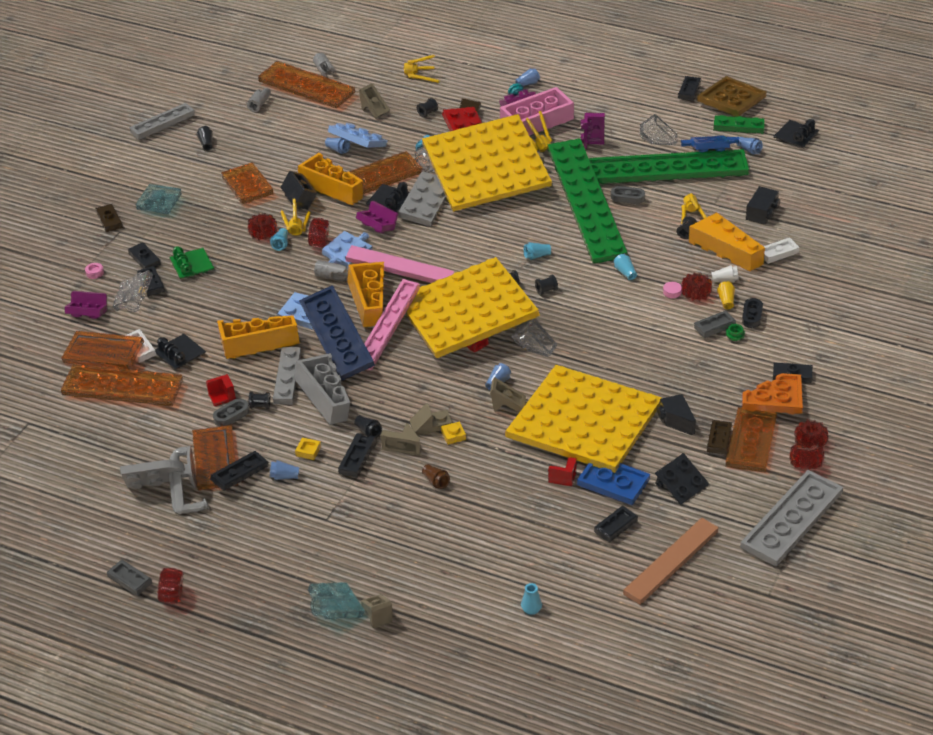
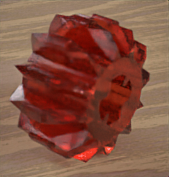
(262, 226)
(318, 233)
(696, 286)
(811, 432)
(806, 455)
(170, 585)

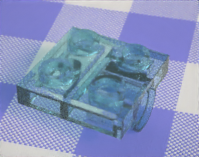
(158, 199)
(334, 601)

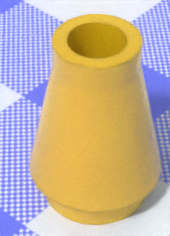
(726, 293)

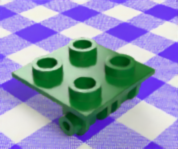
(190, 262)

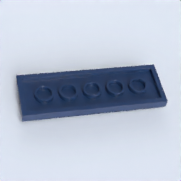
(337, 332)

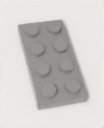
(423, 200)

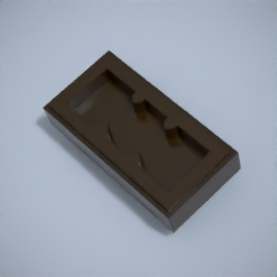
(108, 218)
(719, 437)

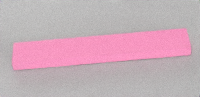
(398, 265)
(391, 318)

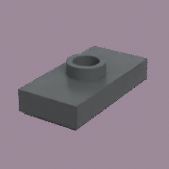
(714, 324)
(129, 577)

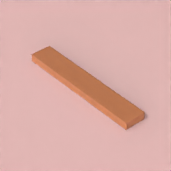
(670, 561)

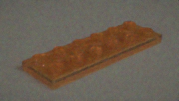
(306, 84)
(122, 385)

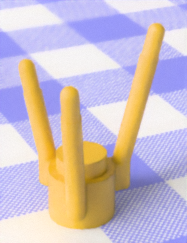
(411, 68)
(541, 141)
(691, 205)
(295, 225)

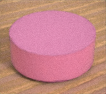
(94, 270)
(672, 290)

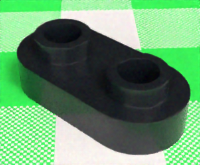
(752, 313)

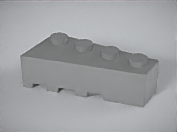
(323, 387)

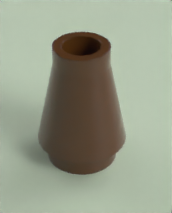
(438, 477)

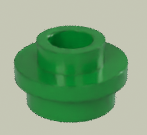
(735, 332)

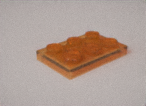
(247, 183)

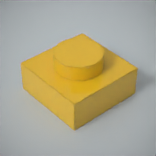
(453, 433)
(308, 448)

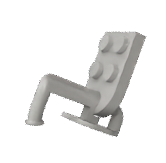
(163, 471)

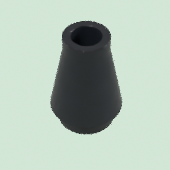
(205, 136)
(368, 426)

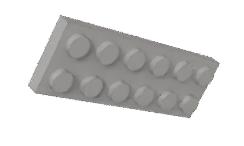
(791, 518)

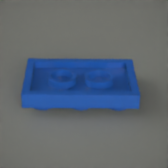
(622, 485)

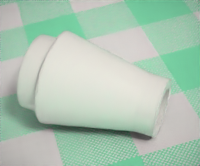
(726, 274)

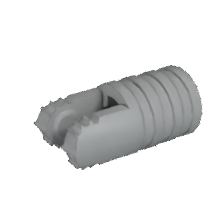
(323, 64)
(258, 99)
(330, 270)

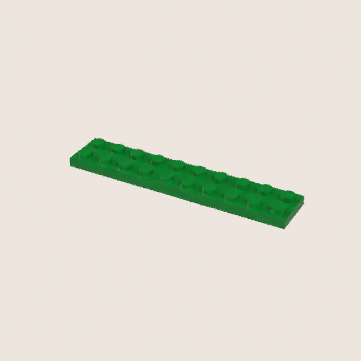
(670, 166)
(586, 201)

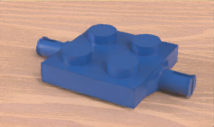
(702, 144)

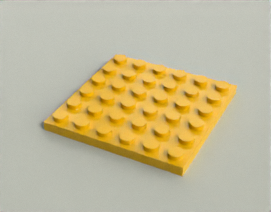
(486, 162)
(469, 307)
(584, 418)

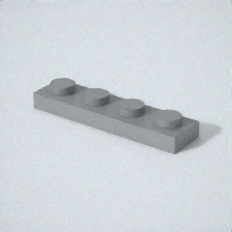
(162, 121)
(285, 382)

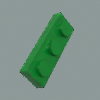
(739, 124)

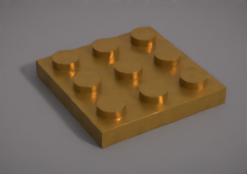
(732, 96)

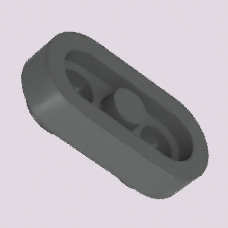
(627, 195)
(231, 412)

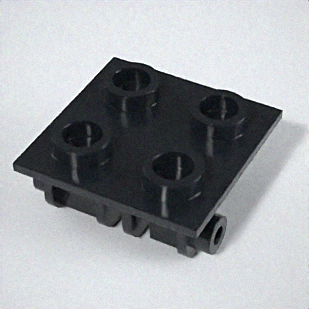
(797, 133)
(390, 196)
(178, 351)
(681, 479)

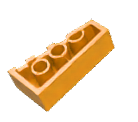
(332, 179)
(727, 241)
(367, 290)
(257, 335)

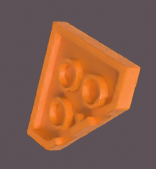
(779, 395)

